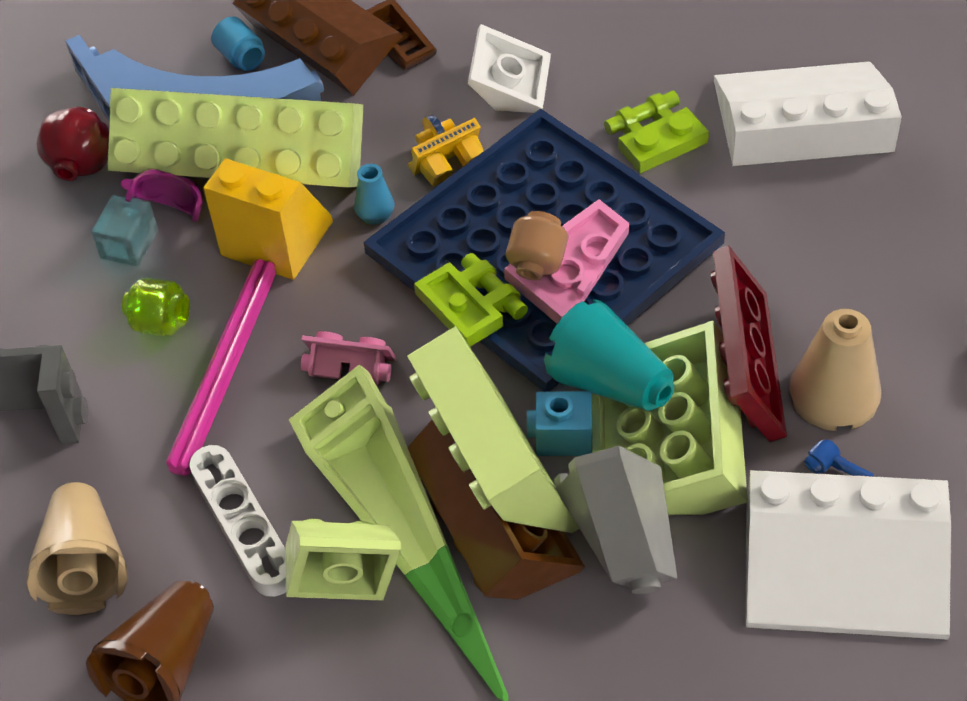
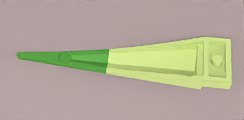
(366, 459)

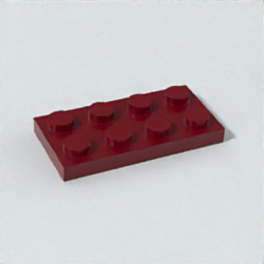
(747, 345)

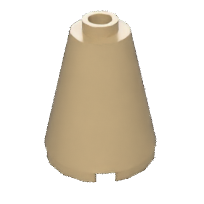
(838, 374)
(76, 554)

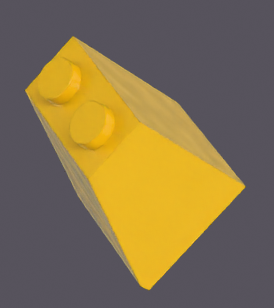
(264, 217)

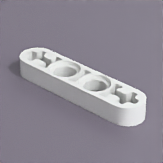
(238, 520)

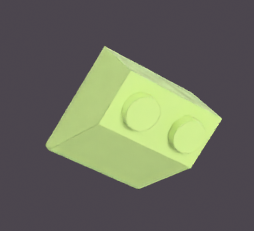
(340, 559)

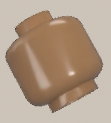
(537, 245)

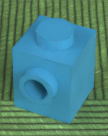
(561, 423)

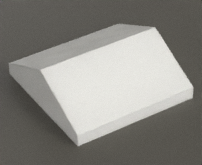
(508, 72)

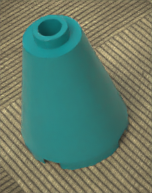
(607, 358)

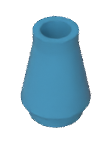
(372, 198)

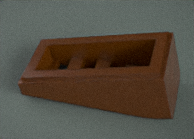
(391, 12)

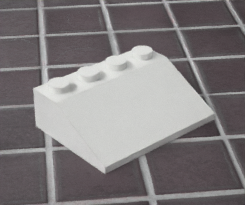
(807, 113)
(848, 554)

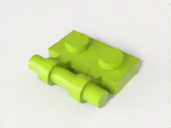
(661, 140)
(459, 304)

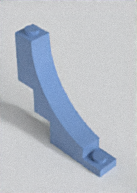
(118, 71)

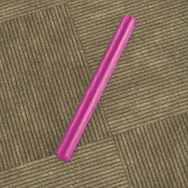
(221, 367)

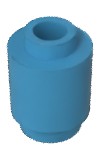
(238, 43)

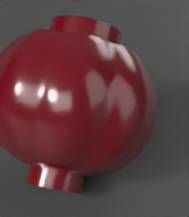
(73, 143)

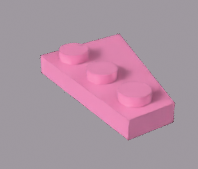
(591, 245)

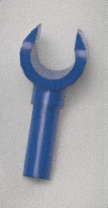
(827, 454)

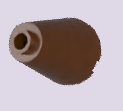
(155, 647)

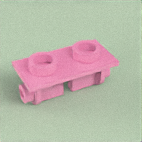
(331, 352)

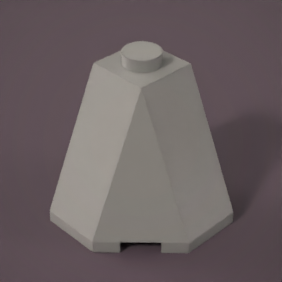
(622, 515)

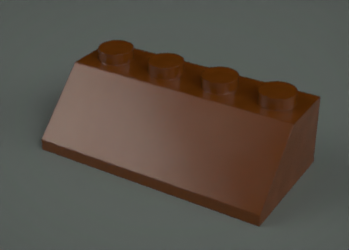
(326, 34)
(503, 556)

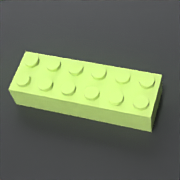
(198, 131)

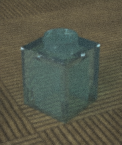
(125, 230)

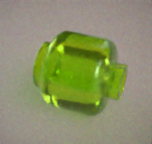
(156, 307)

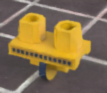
(441, 142)

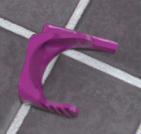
(165, 189)

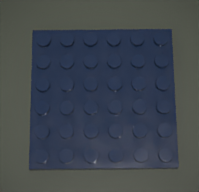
(559, 173)

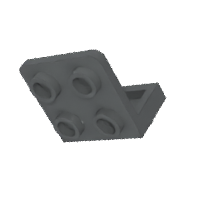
(43, 380)

